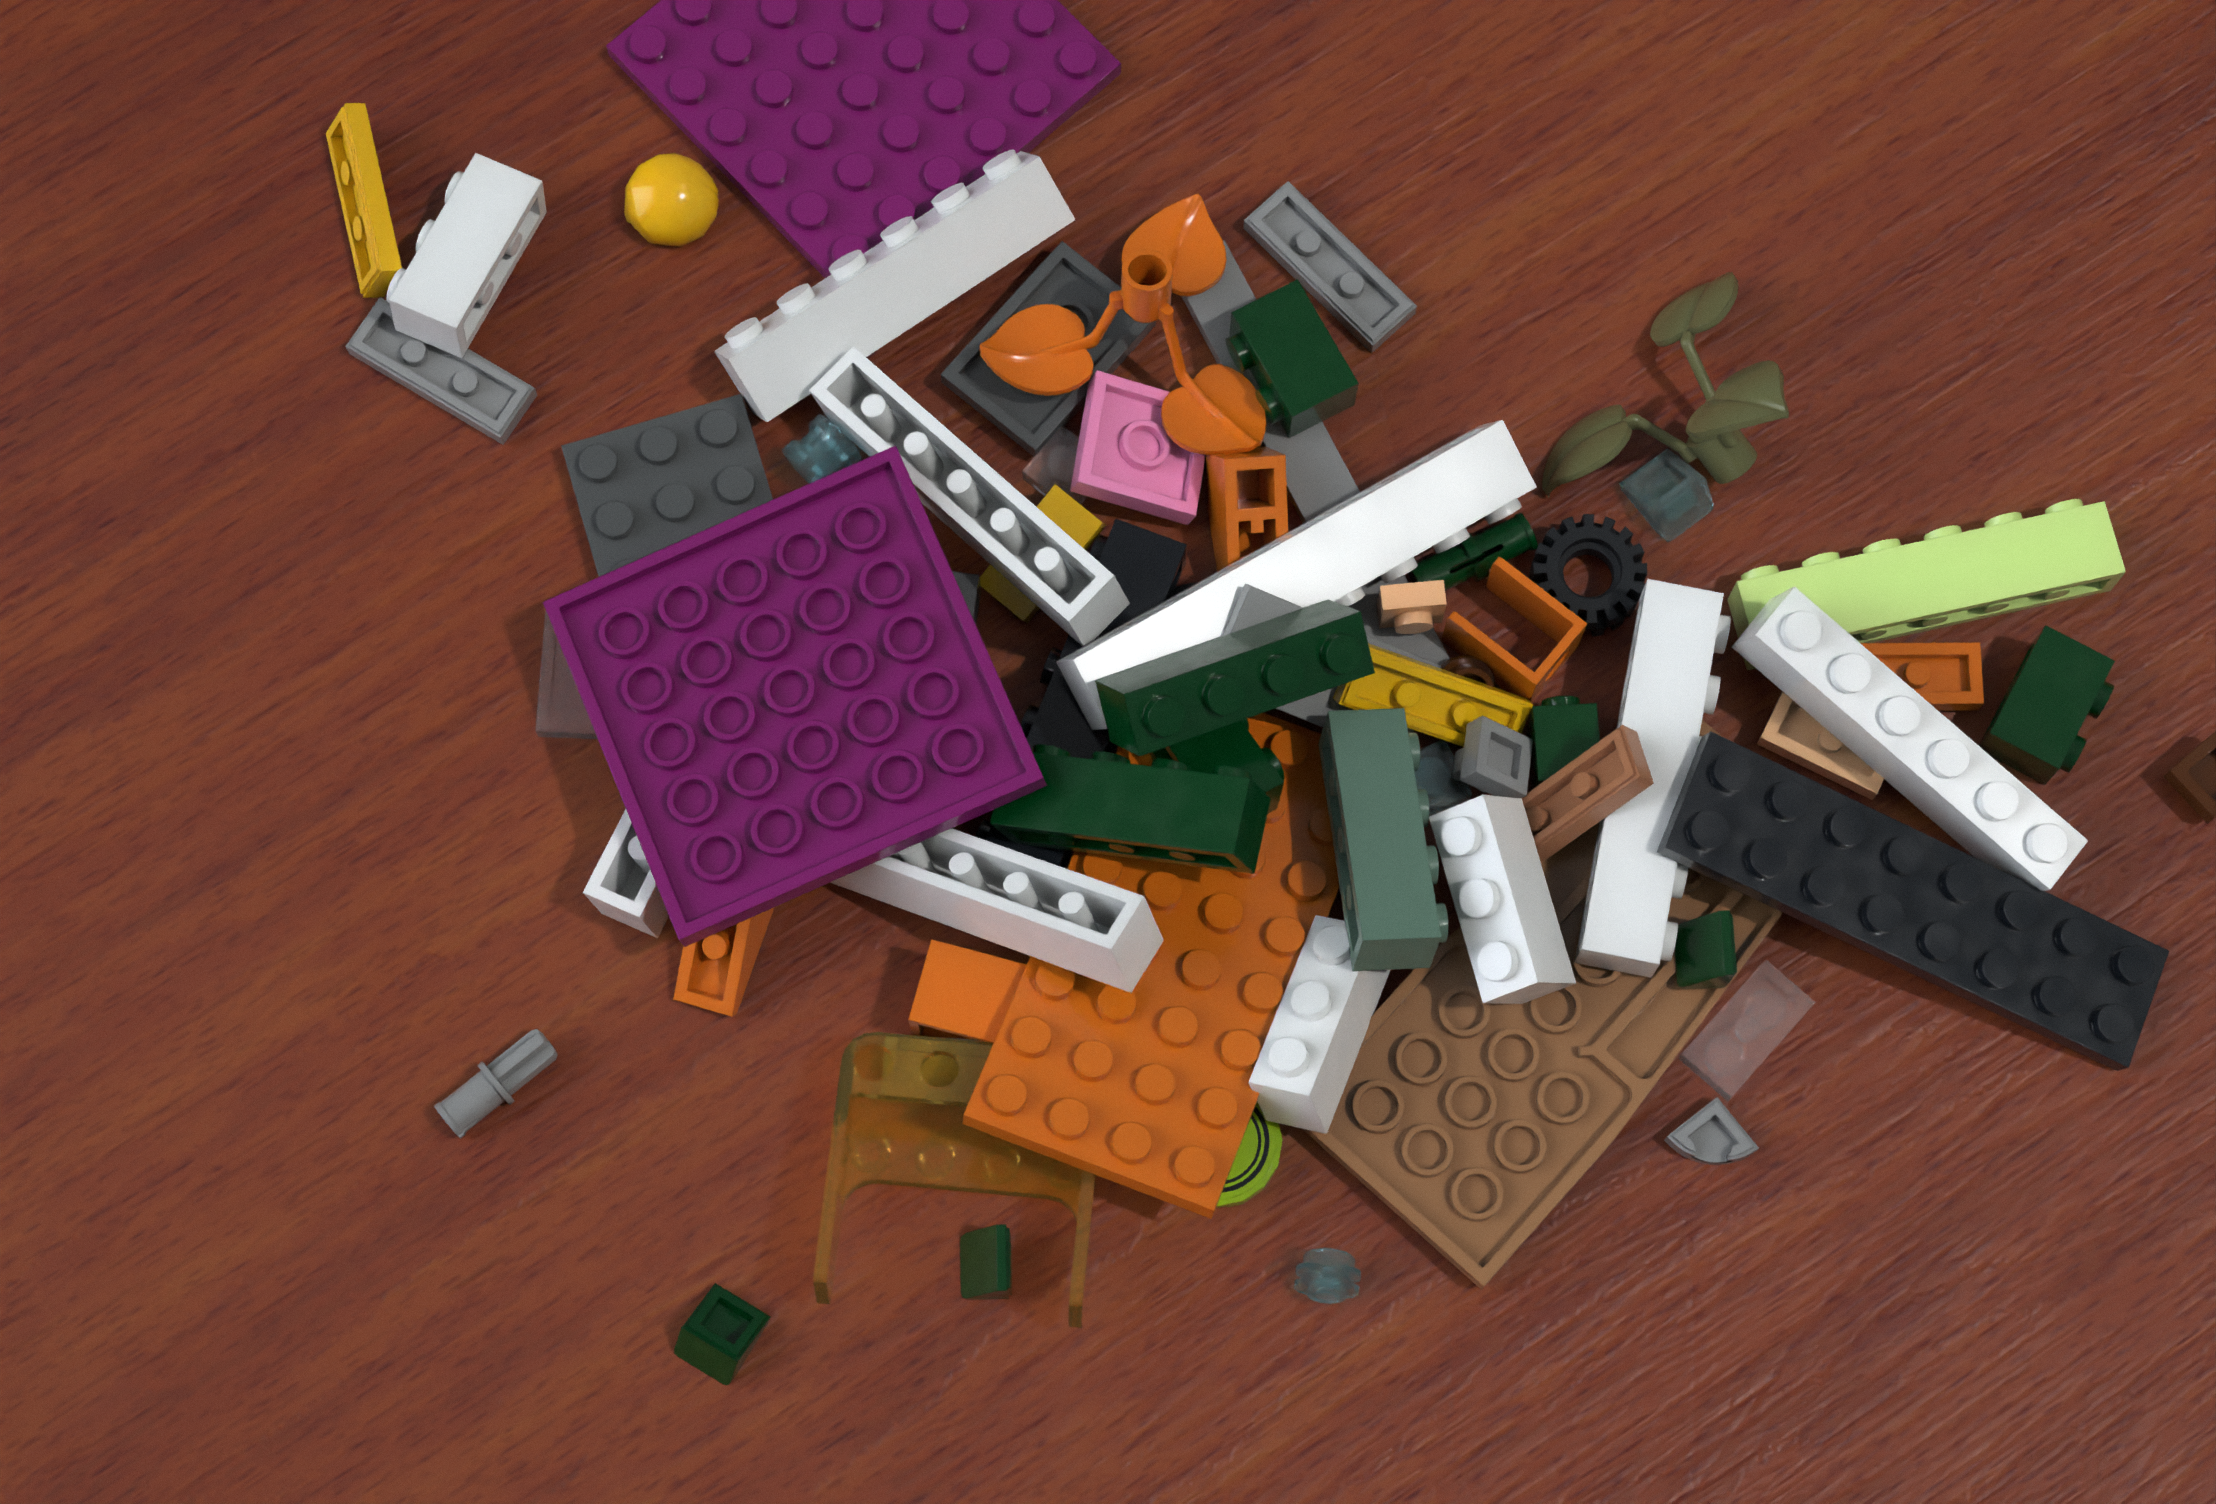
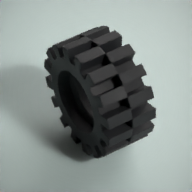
(1608, 545)

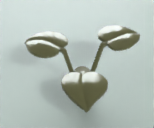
(1714, 431)

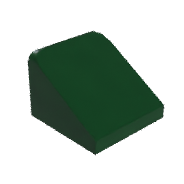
(1706, 951)
(986, 1263)
(720, 1334)

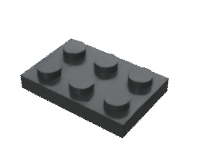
(1030, 418)

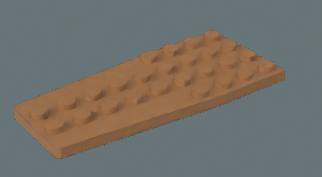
(1495, 1111)

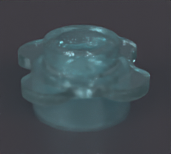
(1327, 1276)

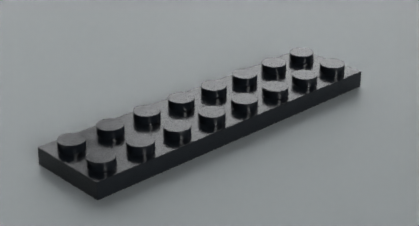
(1913, 901)

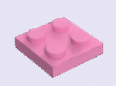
(1128, 454)

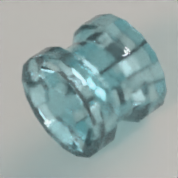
(821, 450)

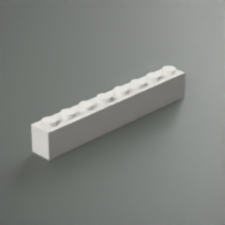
(1327, 555)

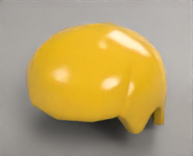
(671, 200)

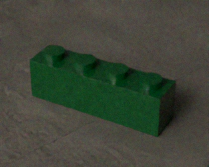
(1234, 677)
(1140, 811)

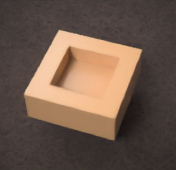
(1411, 606)

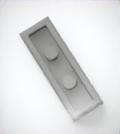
(1329, 267)
(464, 386)

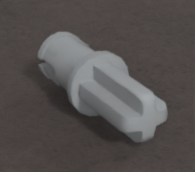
(496, 1082)

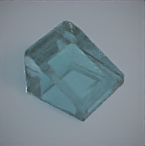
(1669, 494)

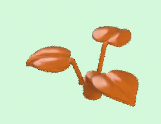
(1169, 253)

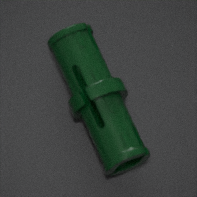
(1477, 553)

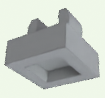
(1494, 759)

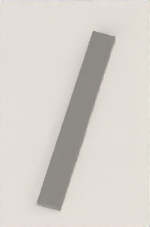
(1314, 467)

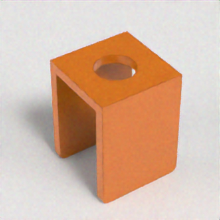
(1536, 607)
(963, 993)

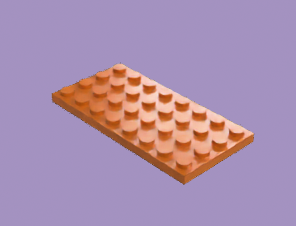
(1159, 1076)

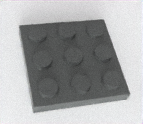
(665, 480)

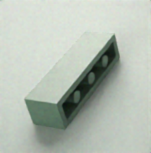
(1381, 840)

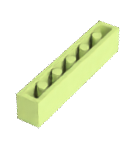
(1949, 575)

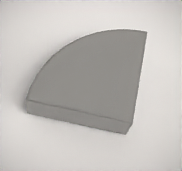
(1712, 1137)

